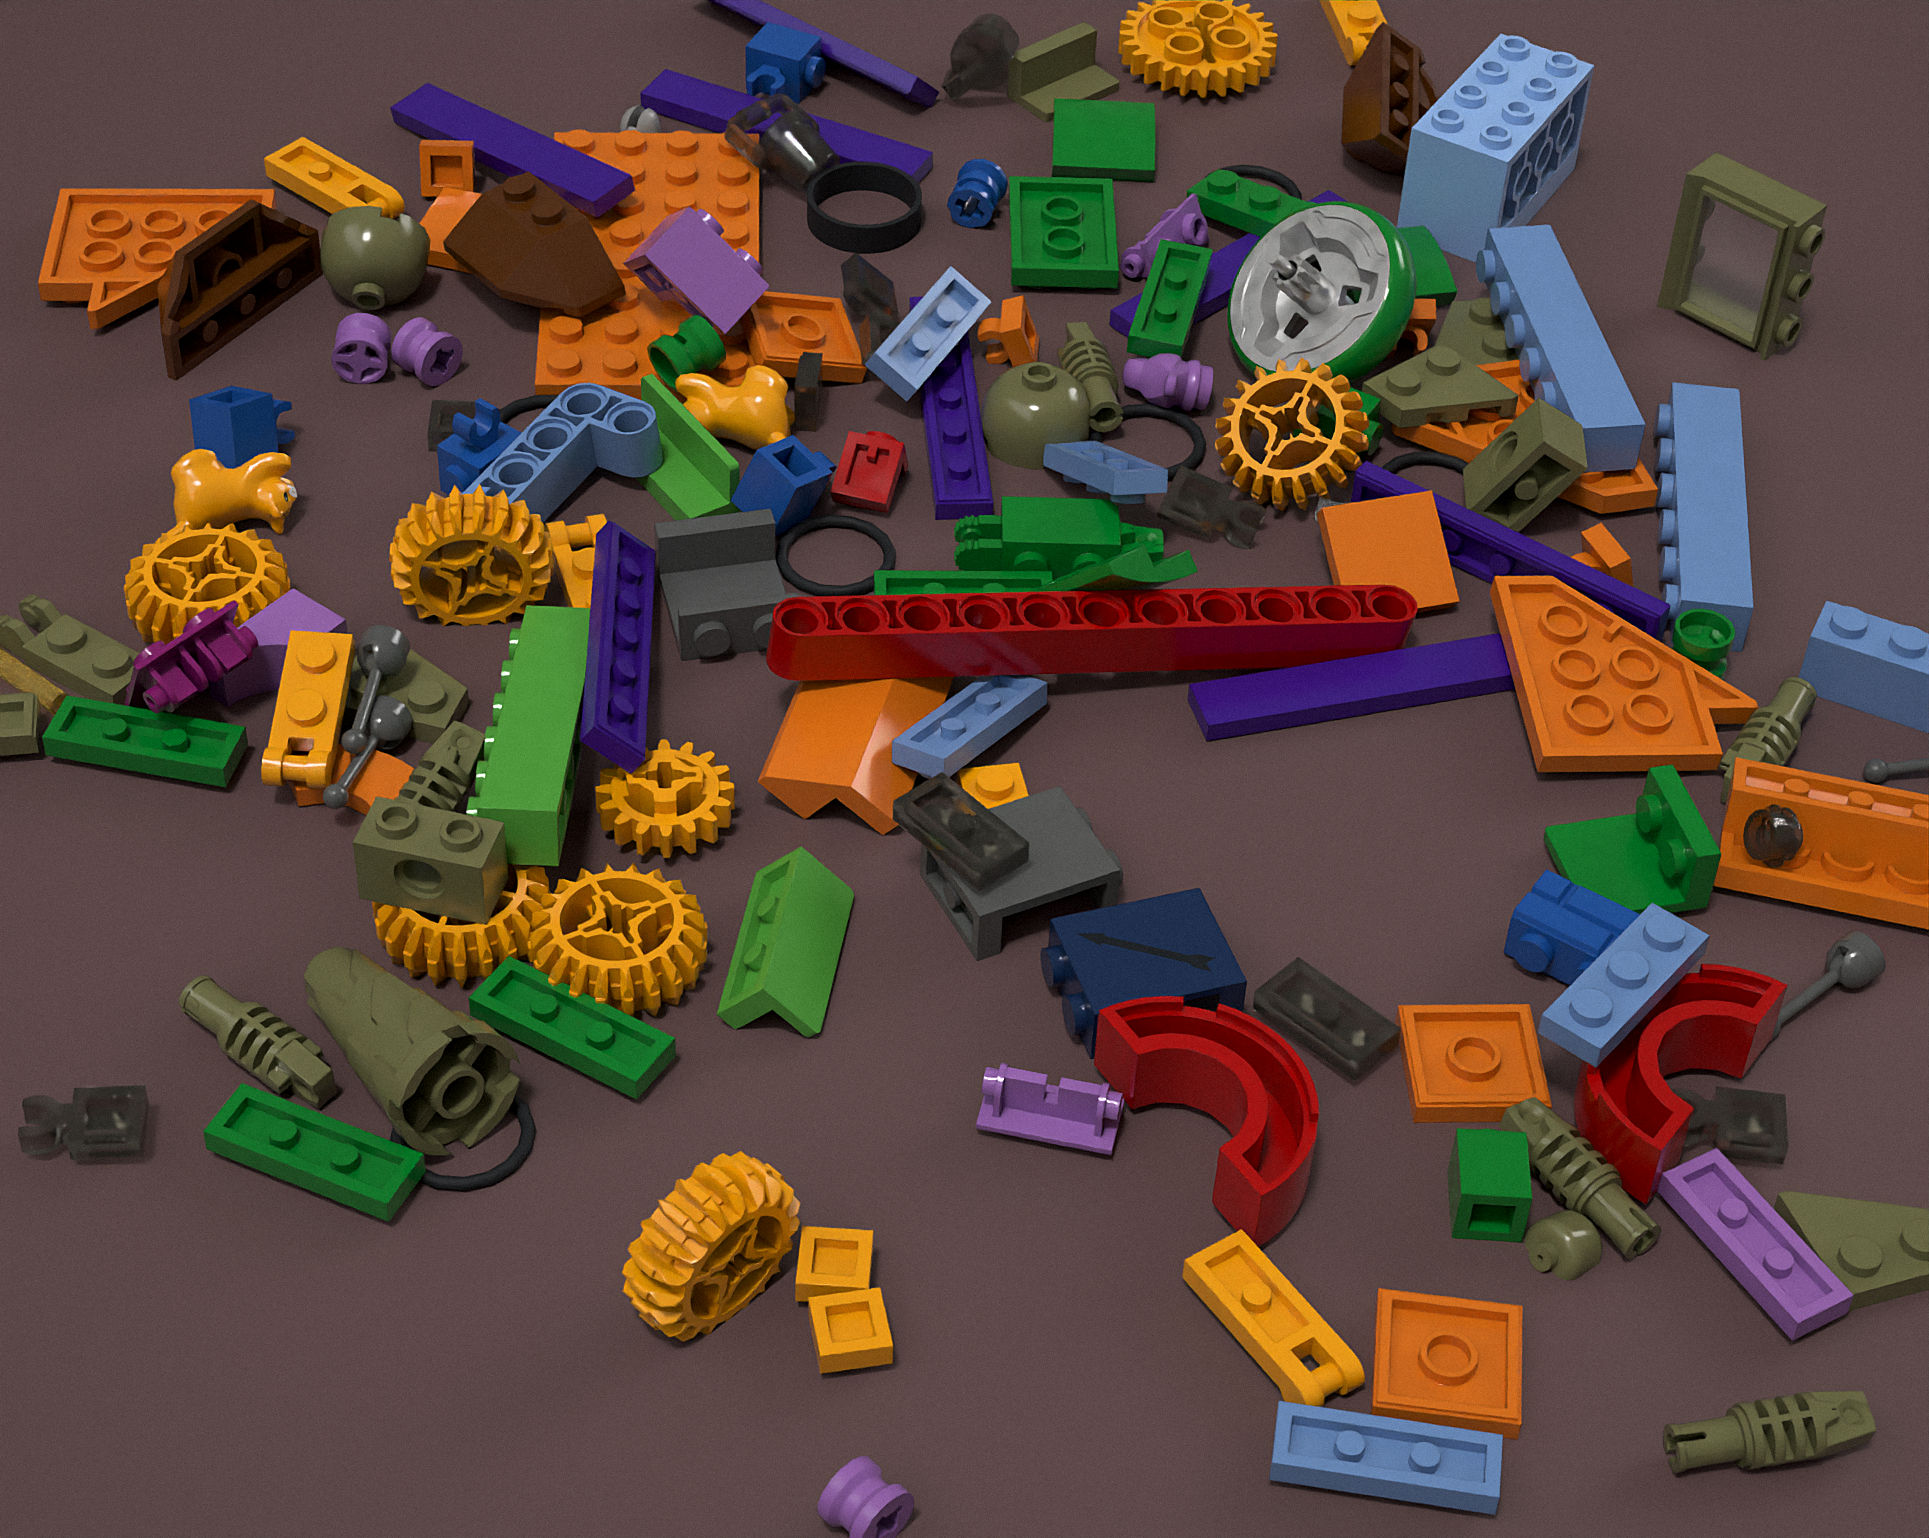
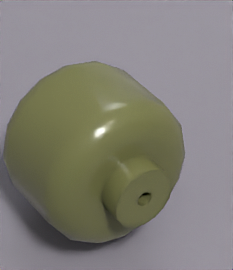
(1564, 1244)

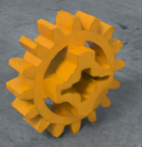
(666, 800)

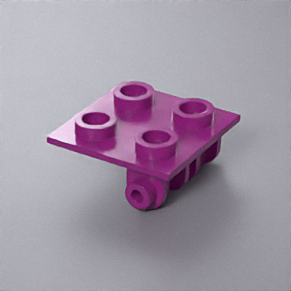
(176, 671)

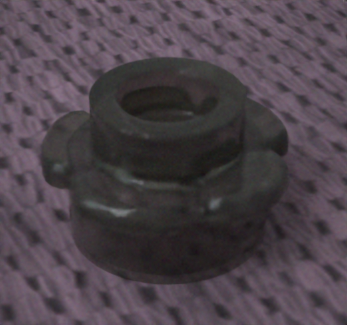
(1773, 835)

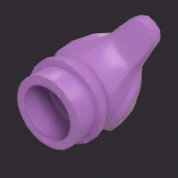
(1170, 381)

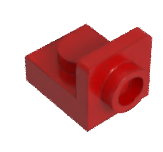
(869, 470)

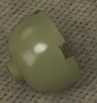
(373, 256)
(1031, 409)

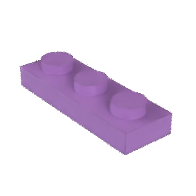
(1755, 1244)

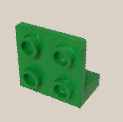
(1645, 856)

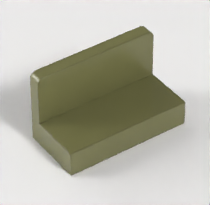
(1060, 69)

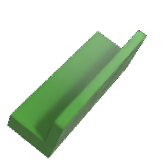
(696, 469)
(788, 944)

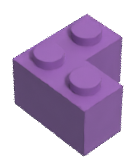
(698, 269)

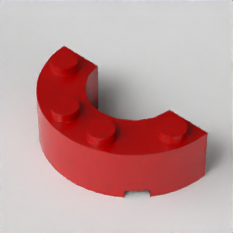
(1704, 1022)
(1238, 1075)

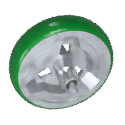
(1279, 285)

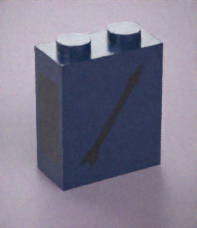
(1139, 952)

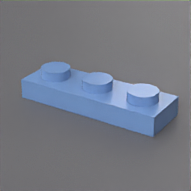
(928, 333)
(1106, 470)
(968, 724)
(1623, 984)
(1387, 1457)

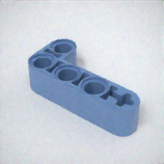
(568, 441)

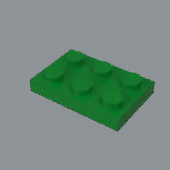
(1062, 232)

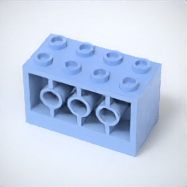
(1495, 144)

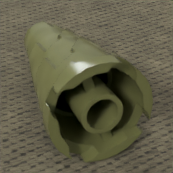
(419, 1060)

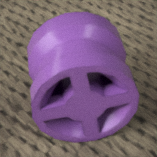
(427, 351)
(350, 355)
(865, 1502)

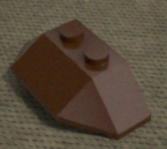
(1385, 100)
(535, 249)
(232, 281)

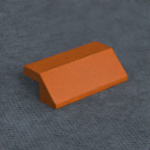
(841, 744)
(1858, 850)

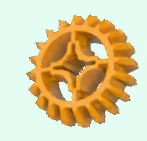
(1305, 394)
(471, 558)
(200, 573)
(620, 938)
(463, 947)
(711, 1245)

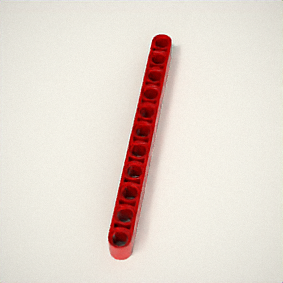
(1083, 631)

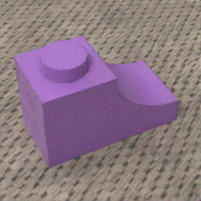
(272, 631)

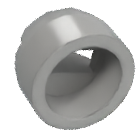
(640, 120)

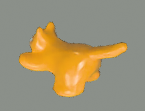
(744, 413)
(227, 495)

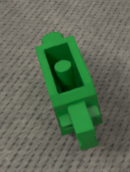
(1049, 536)

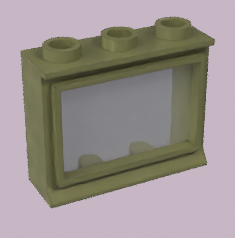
(1742, 254)

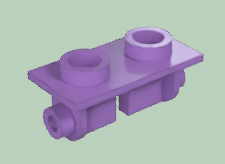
(1177, 225)
(1065, 1115)

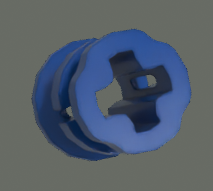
(977, 193)

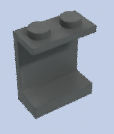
(719, 582)
(1061, 862)

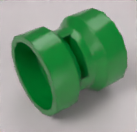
(689, 351)
(1693, 639)

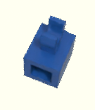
(783, 62)
(238, 424)
(472, 446)
(786, 480)

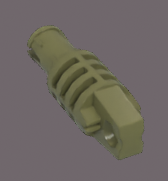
(1092, 367)
(1772, 729)
(446, 769)
(260, 1042)
(1580, 1176)
(1773, 1431)

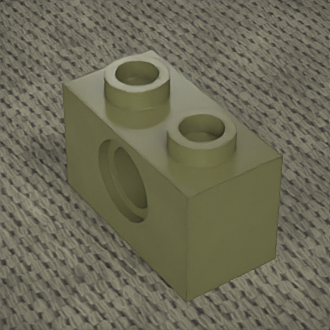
(1526, 466)
(431, 860)

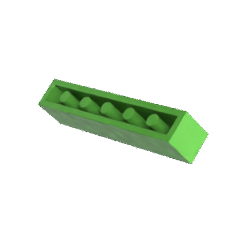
(535, 735)

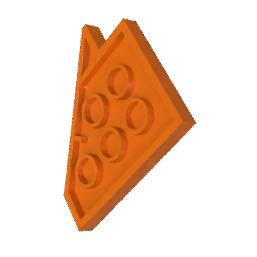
(119, 242)
(1596, 491)
(1604, 690)

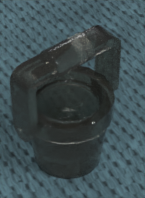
(981, 55)
(788, 147)

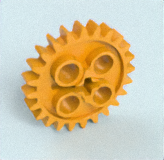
(1197, 45)

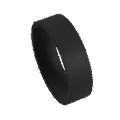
(864, 237)

